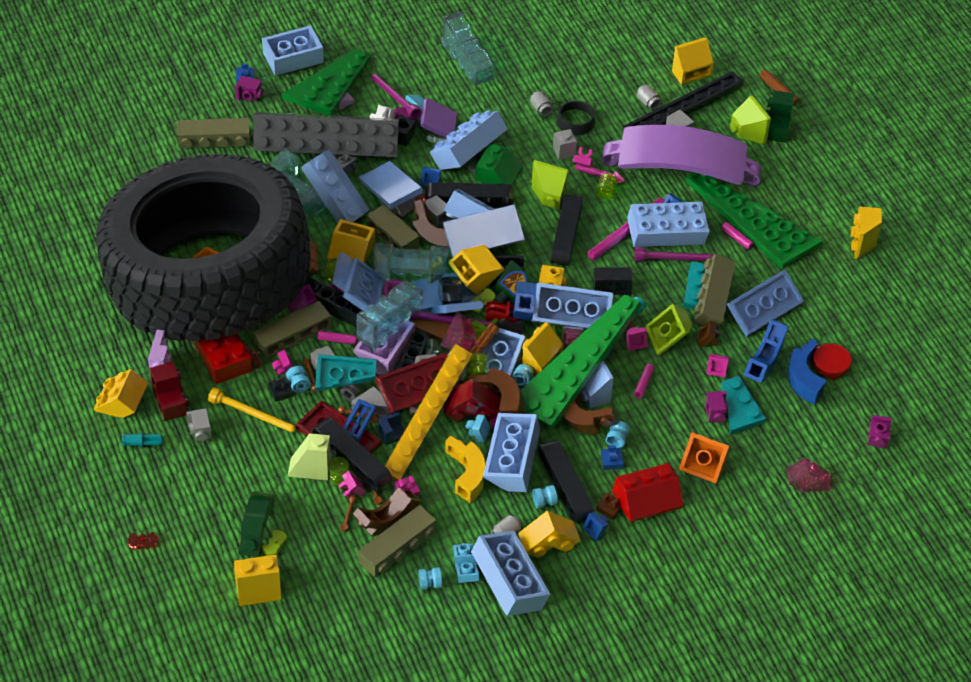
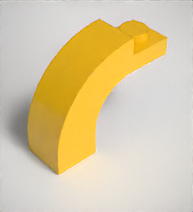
(472, 480)

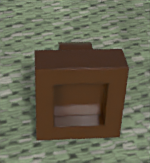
(708, 334)
(609, 506)

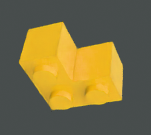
(548, 532)

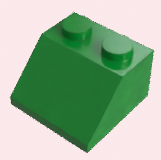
(497, 166)

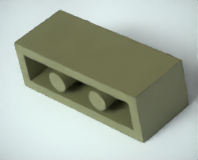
(392, 229)

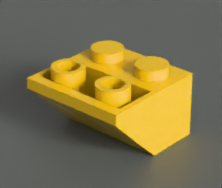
(692, 61)
(866, 230)
(353, 240)
(476, 267)
(541, 348)
(121, 394)

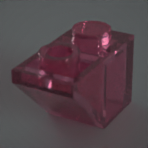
(459, 333)
(570, 334)
(809, 477)

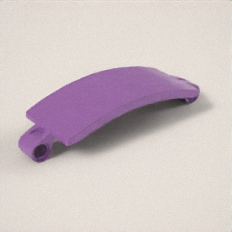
(683, 150)

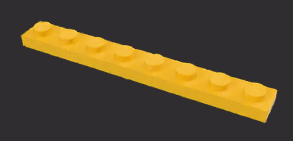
(427, 411)

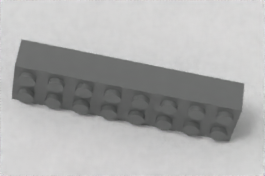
(323, 132)

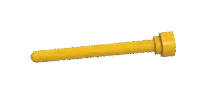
(216, 396)

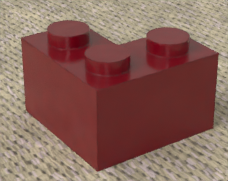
(168, 391)
(471, 399)

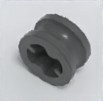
(350, 392)

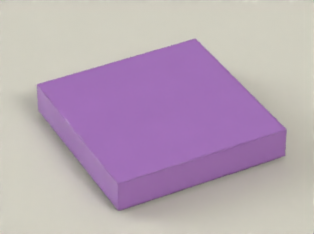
(438, 118)

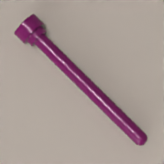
(412, 110)
(642, 254)
(440, 317)

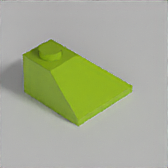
(751, 121)
(549, 183)
(668, 328)

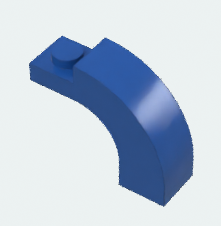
(766, 356)
(802, 380)

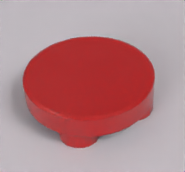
(831, 360)

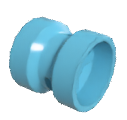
(523, 375)
(298, 379)
(618, 434)
(545, 496)
(430, 578)

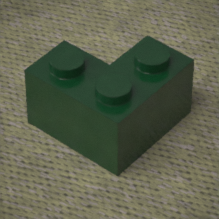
(780, 113)

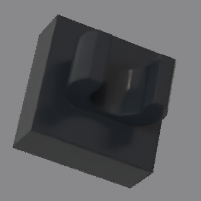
(280, 389)

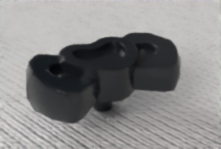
(516, 327)

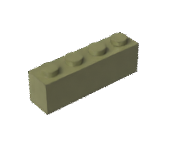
(213, 133)
(714, 290)
(291, 329)
(397, 541)

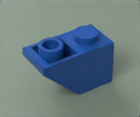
(524, 300)

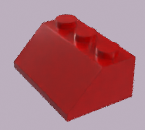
(648, 492)

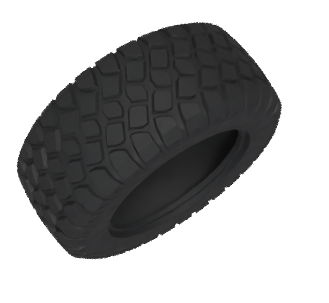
(213, 292)

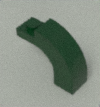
(254, 521)

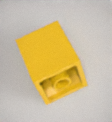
(257, 580)

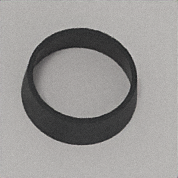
(577, 129)

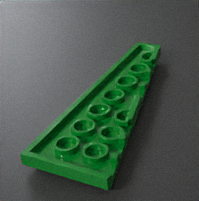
(764, 227)
(563, 379)

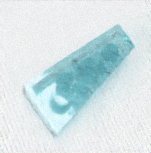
(466, 49)
(388, 314)

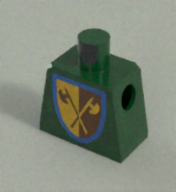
(507, 283)

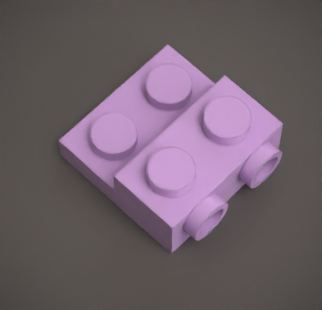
(159, 351)

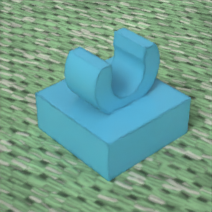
(478, 428)

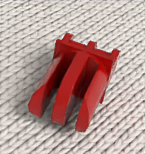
(499, 311)

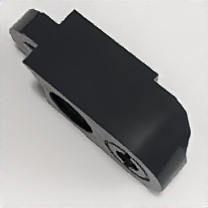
(449, 290)

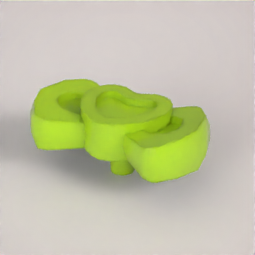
(486, 295)
(275, 543)

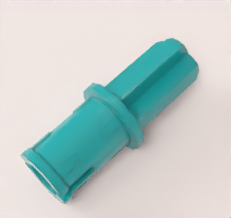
(141, 439)

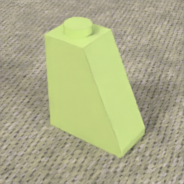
(311, 458)

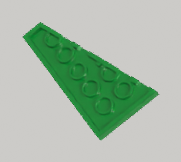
(329, 85)

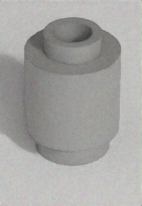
(649, 97)
(541, 103)
(508, 524)

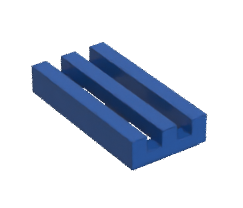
(367, 420)

